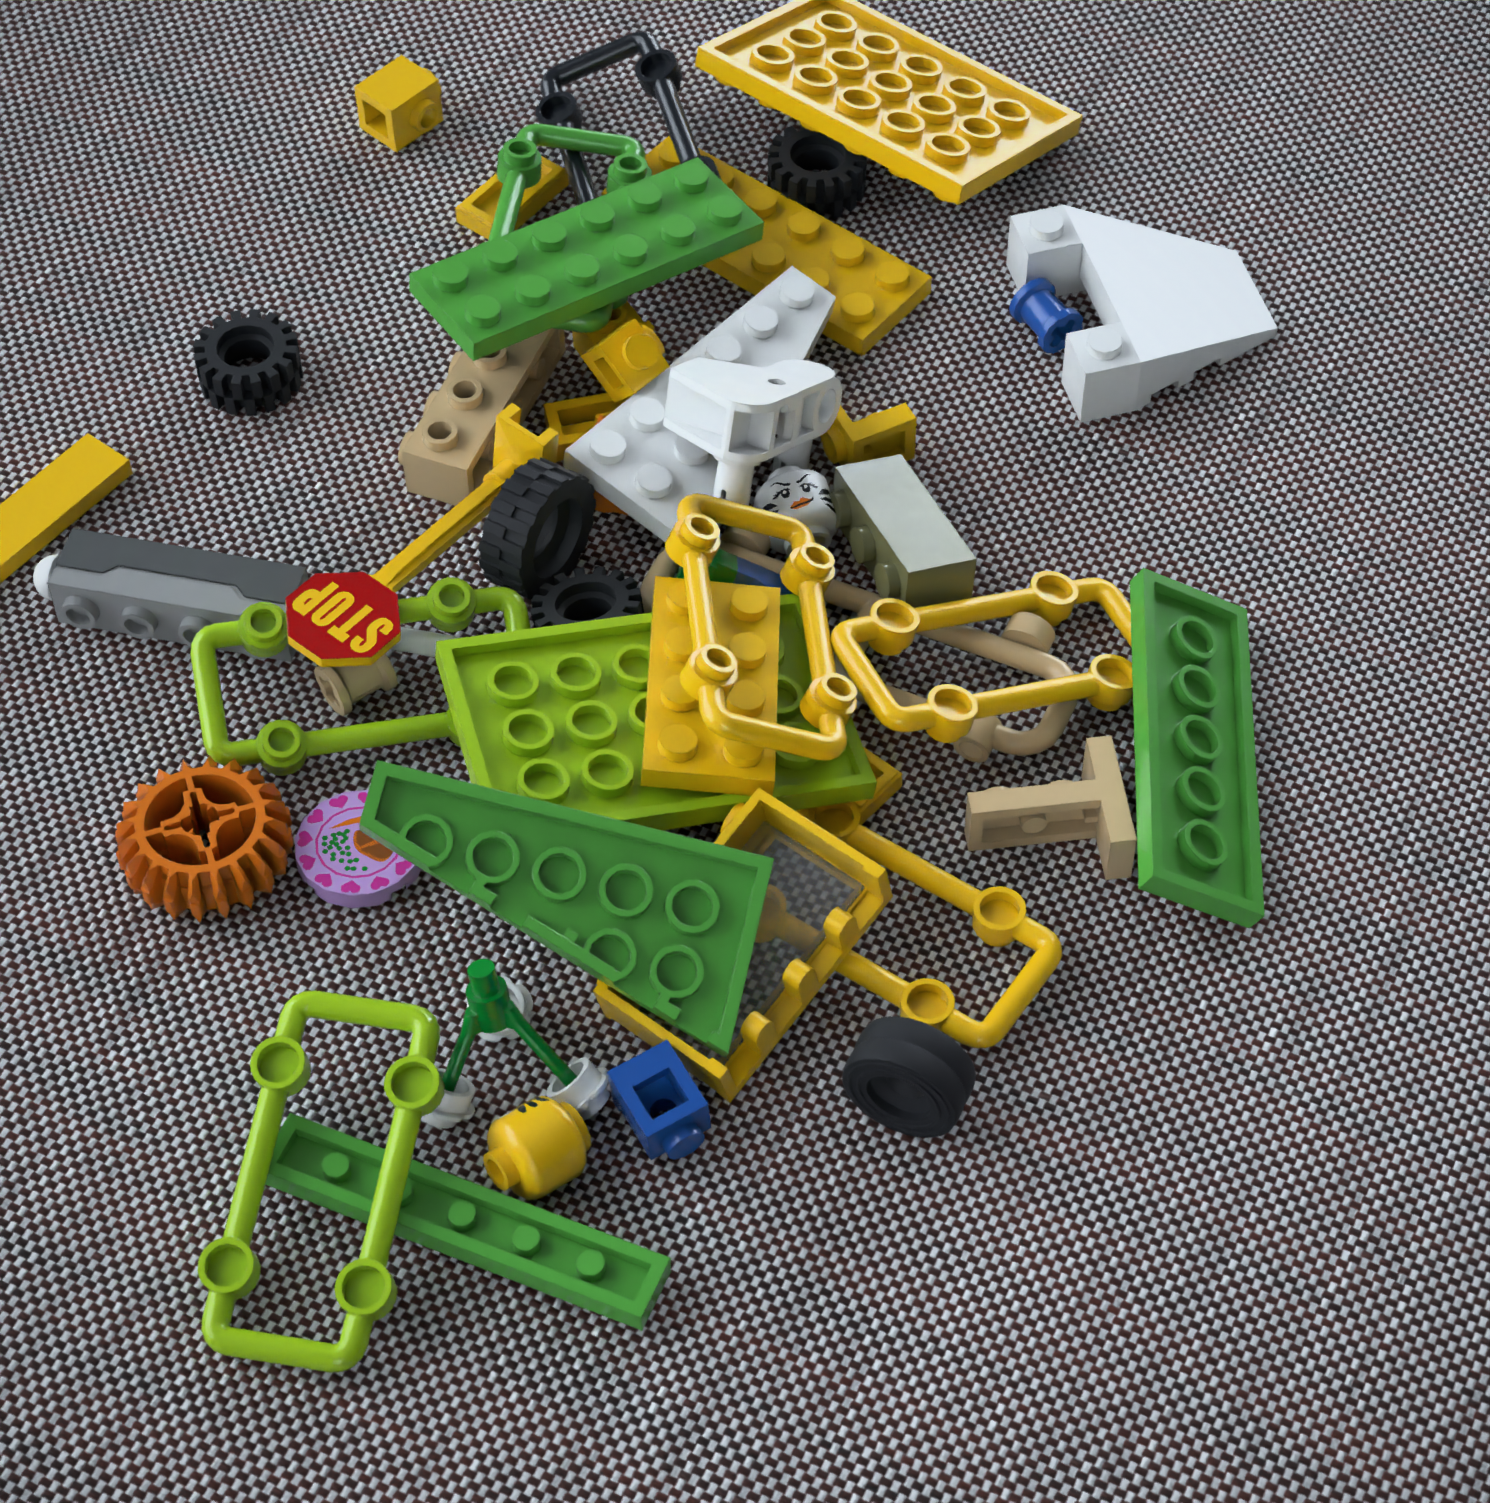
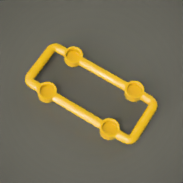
(713, 668)
(952, 709)
(996, 918)

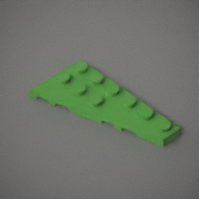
(621, 900)

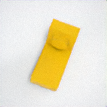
(872, 437)

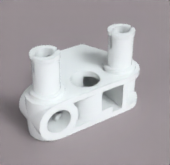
(742, 407)

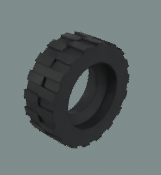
(536, 527)

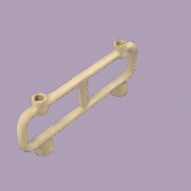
(1021, 646)

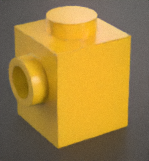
(399, 103)

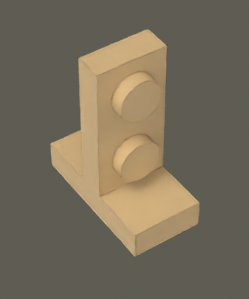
(1061, 812)

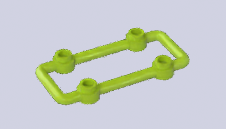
(281, 743)
(364, 1285)

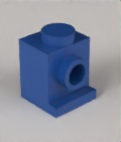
(659, 1083)

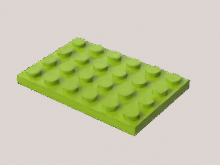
(565, 720)

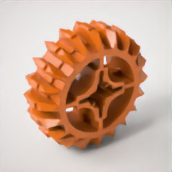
(164, 846)

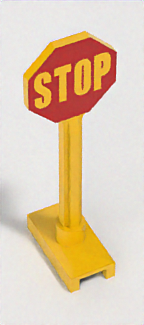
(356, 614)

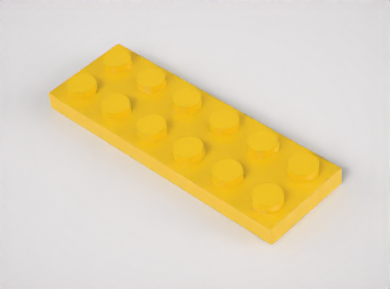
(868, 283)

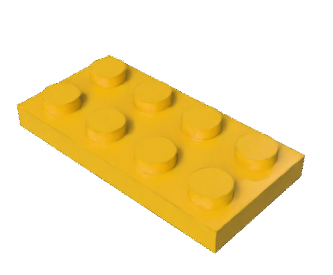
(676, 742)

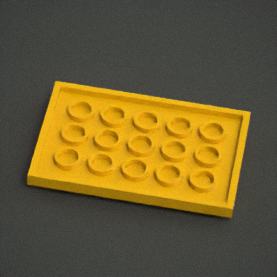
(890, 94)

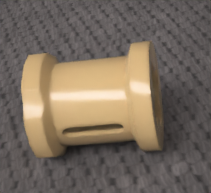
(350, 684)

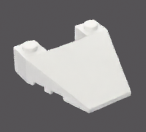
(1160, 299)

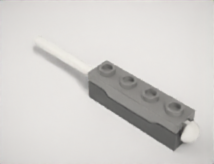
(171, 589)

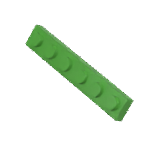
(474, 1224)

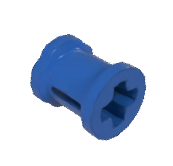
(1045, 314)

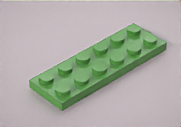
(584, 258)
(1194, 750)

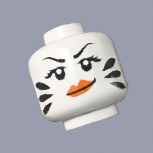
(801, 496)

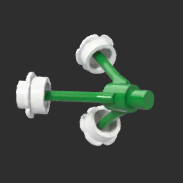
(499, 1011)

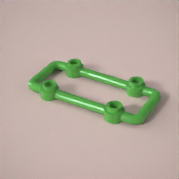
(521, 168)

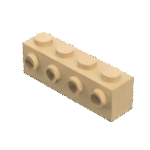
(457, 432)

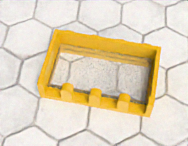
(812, 916)

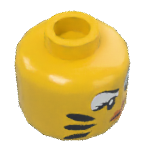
(537, 1147)

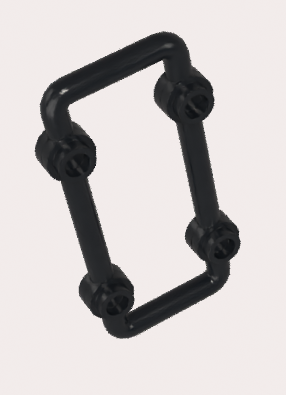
(658, 76)

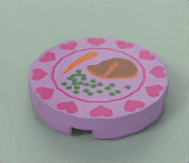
(343, 861)

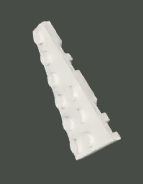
(653, 468)

